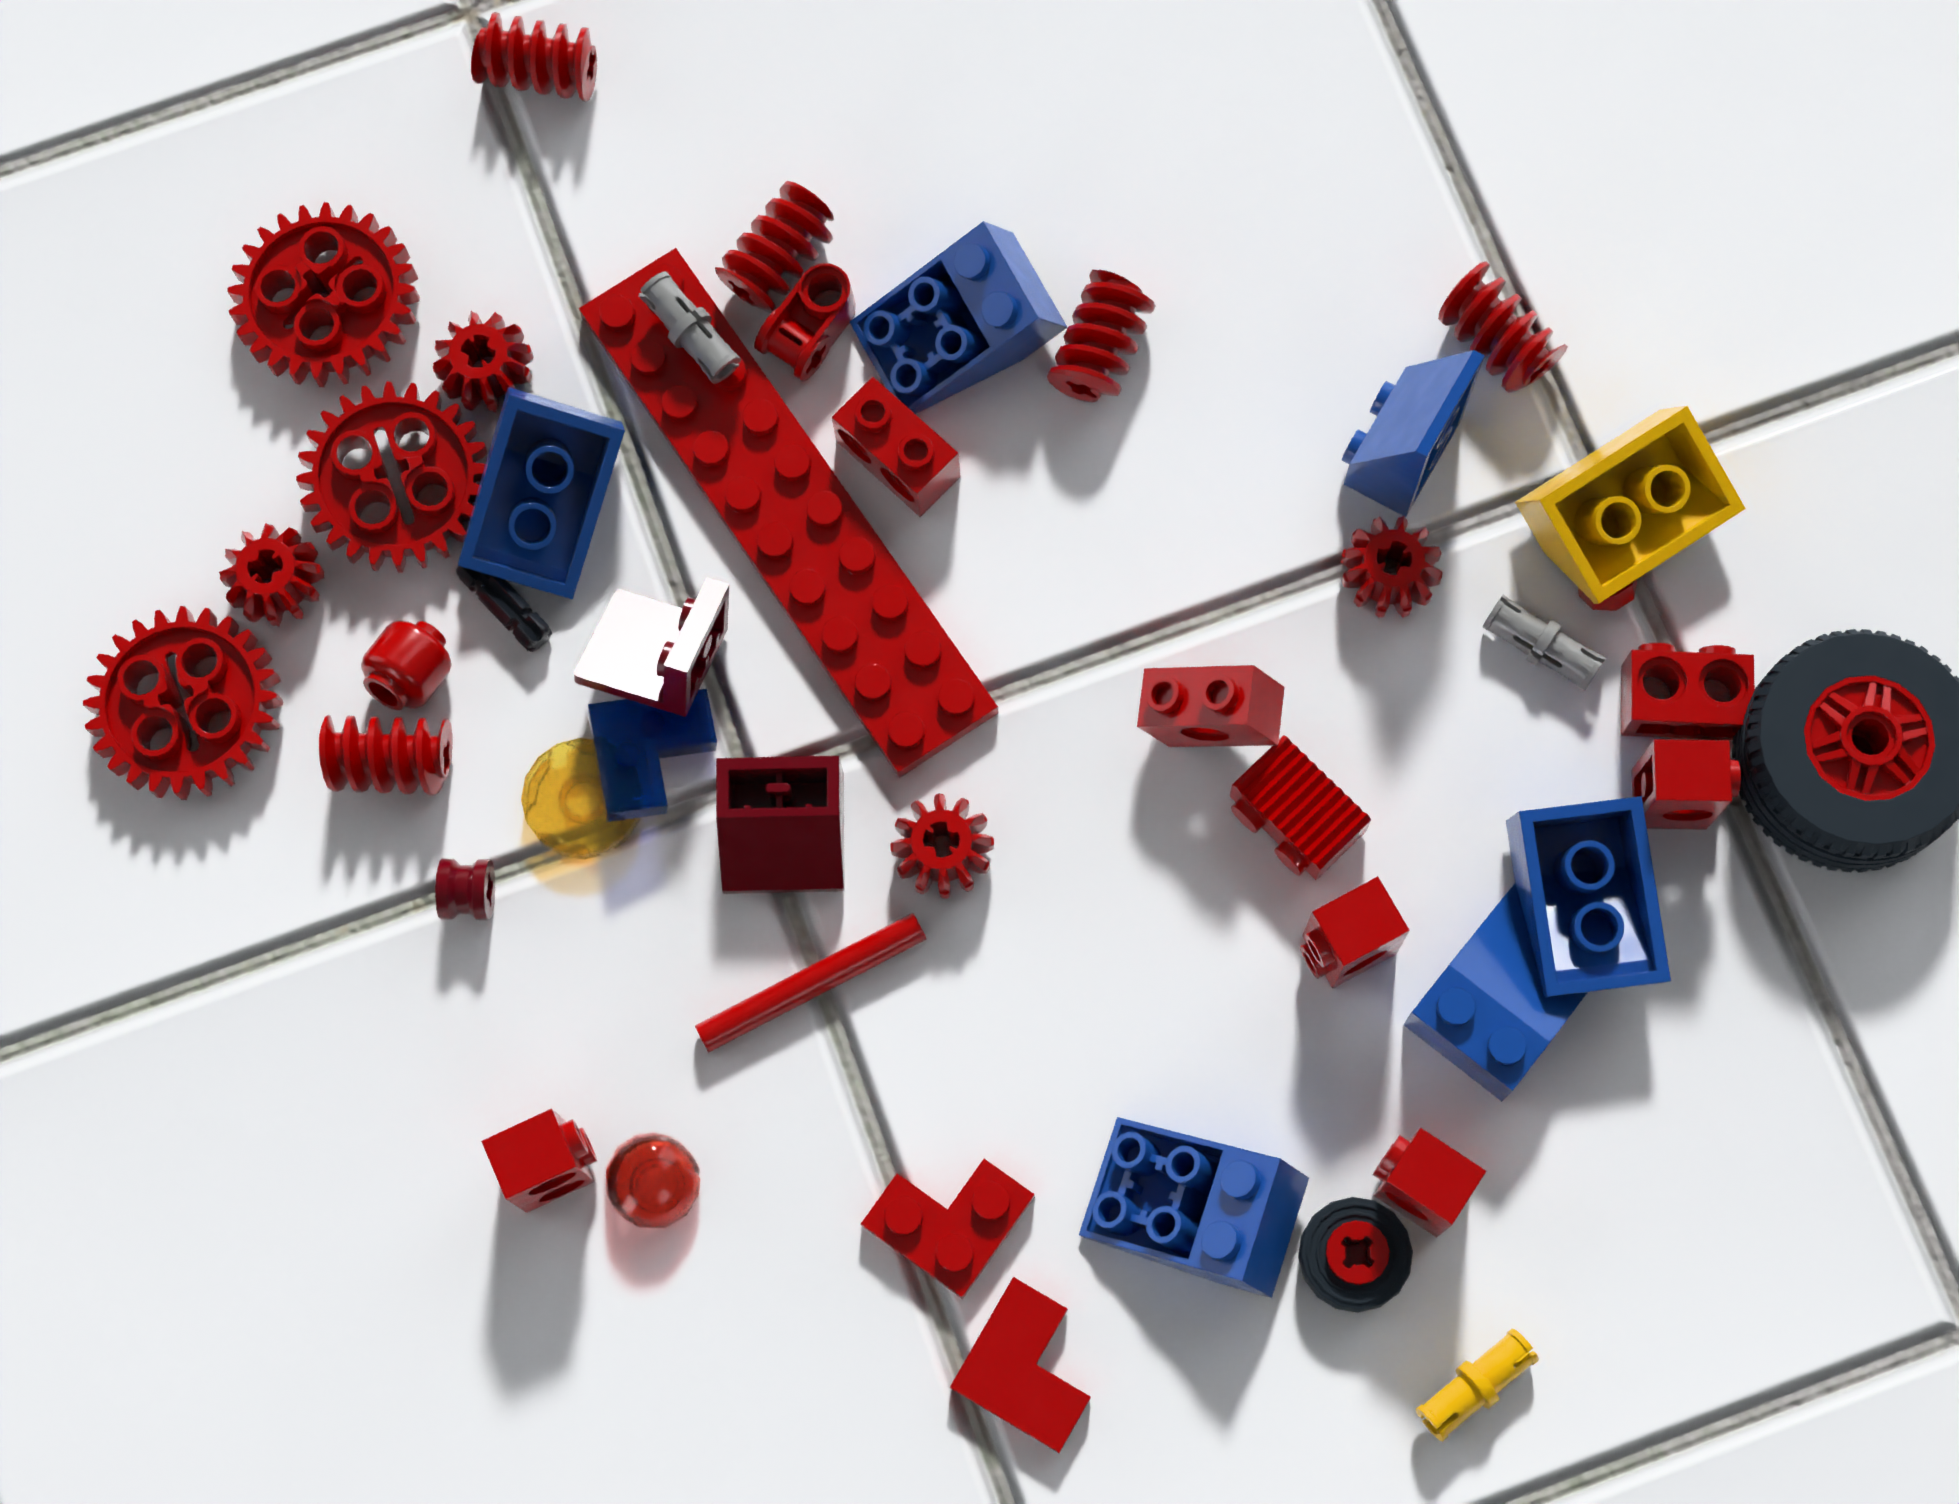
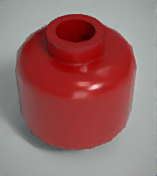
(406, 665)

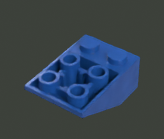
(958, 319)
(1195, 1205)

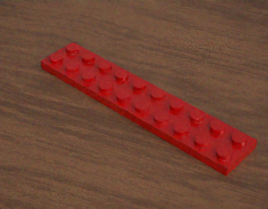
(796, 526)

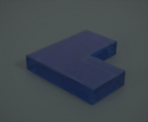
(628, 748)

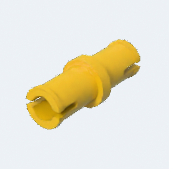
(1477, 1384)

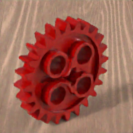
(289, 262)
(345, 492)
(132, 720)

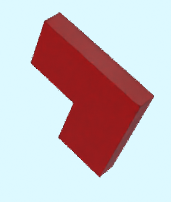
(1004, 1370)

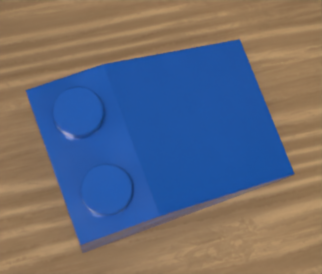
(1410, 430)
(541, 493)
(1589, 896)
(1491, 1005)

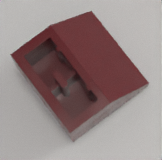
(780, 824)

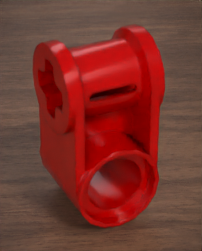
(802, 330)

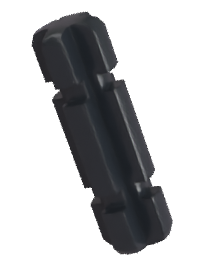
(507, 607)

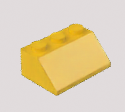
(1631, 503)

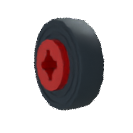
(1340, 1270)

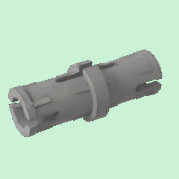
(689, 327)
(1543, 642)

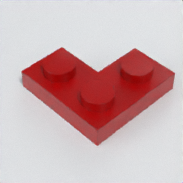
(954, 1241)

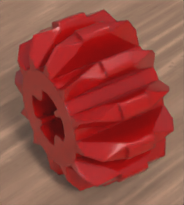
(474, 344)
(257, 563)
(1414, 573)
(923, 858)

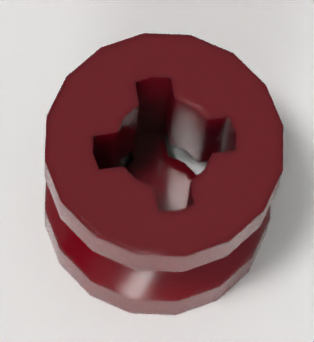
(465, 889)

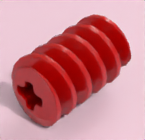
(535, 58)
(775, 246)
(1498, 330)
(1099, 336)
(385, 757)

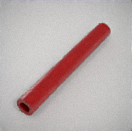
(810, 982)

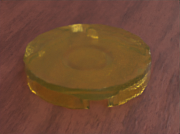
(566, 803)

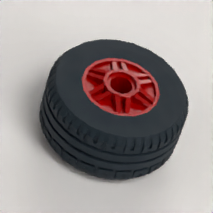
(1852, 751)

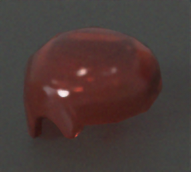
(652, 1180)

